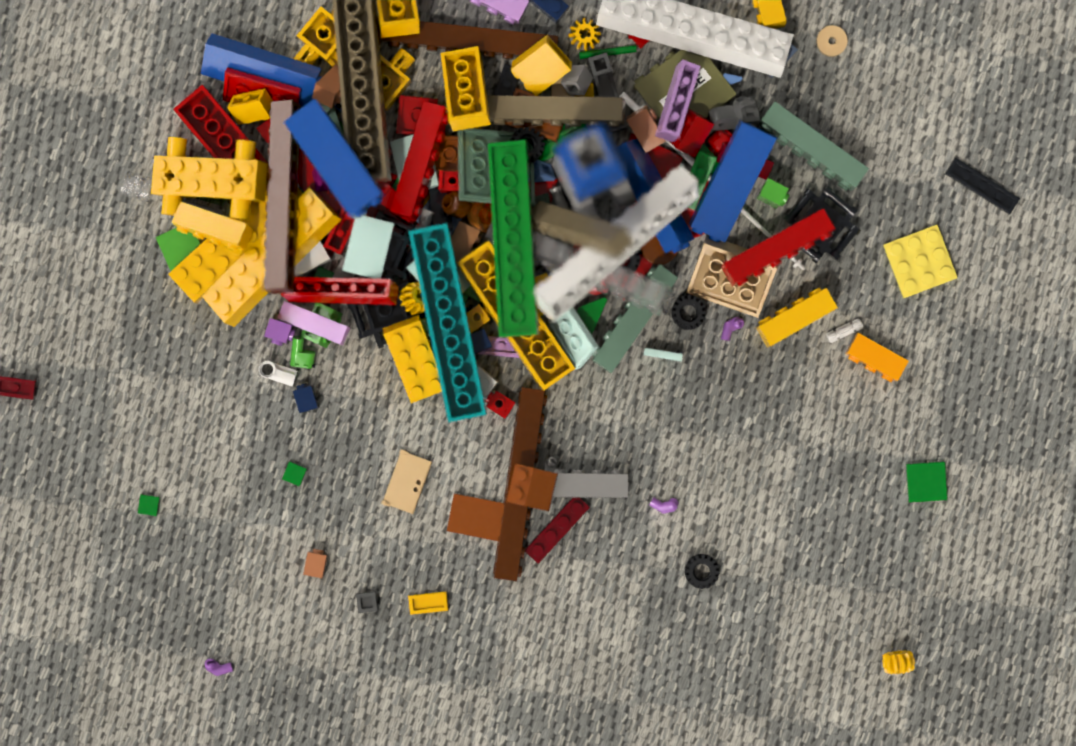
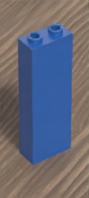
(227, 53)
(334, 159)
(642, 177)
(732, 181)

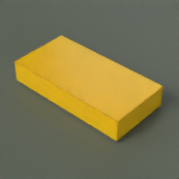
(428, 602)

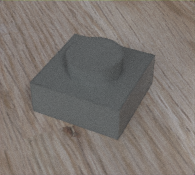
(366, 602)

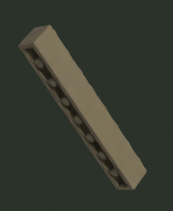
(557, 110)
(580, 229)

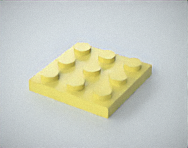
(920, 261)

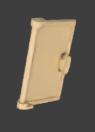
(408, 475)

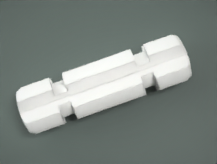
(844, 330)

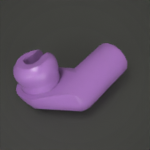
(730, 326)
(664, 507)
(216, 668)

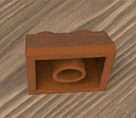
(532, 487)

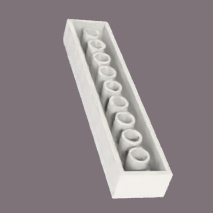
(699, 32)
(642, 222)

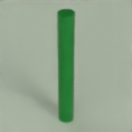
(610, 51)

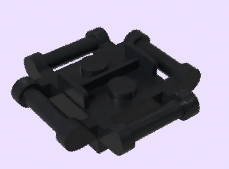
(837, 220)
(396, 247)
(380, 316)

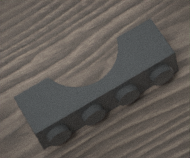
(605, 83)

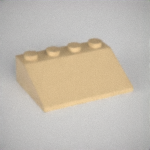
(715, 287)

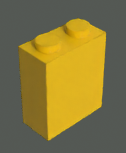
(541, 66)

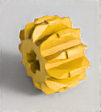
(587, 40)
(412, 298)
(898, 662)

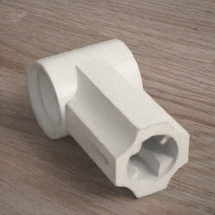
(280, 373)

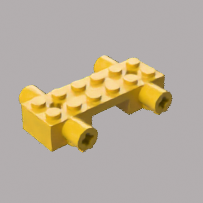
(326, 48)
(193, 177)

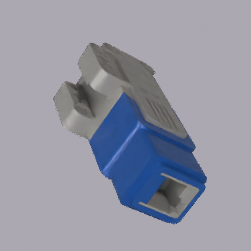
(590, 171)

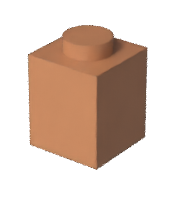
(315, 563)

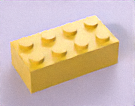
(397, 17)
(465, 88)
(797, 317)
(413, 358)

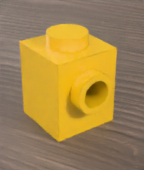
(477, 317)

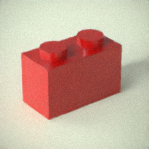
(693, 133)

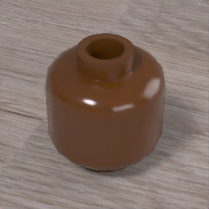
(454, 207)

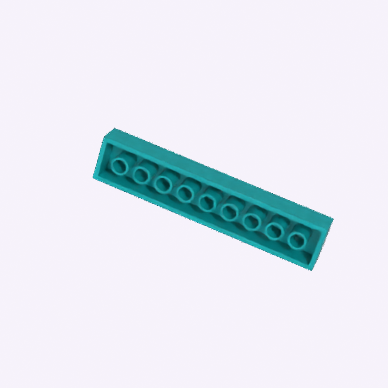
(447, 322)

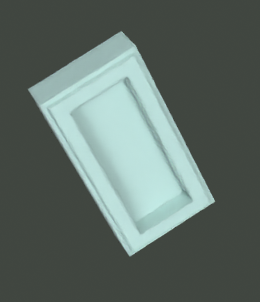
(662, 354)

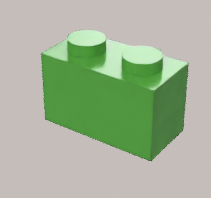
(773, 194)

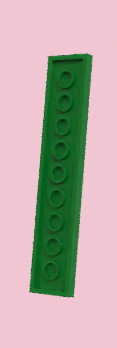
(513, 238)

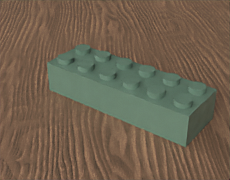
(813, 146)
(628, 326)

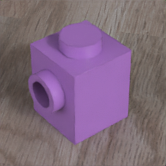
(279, 332)

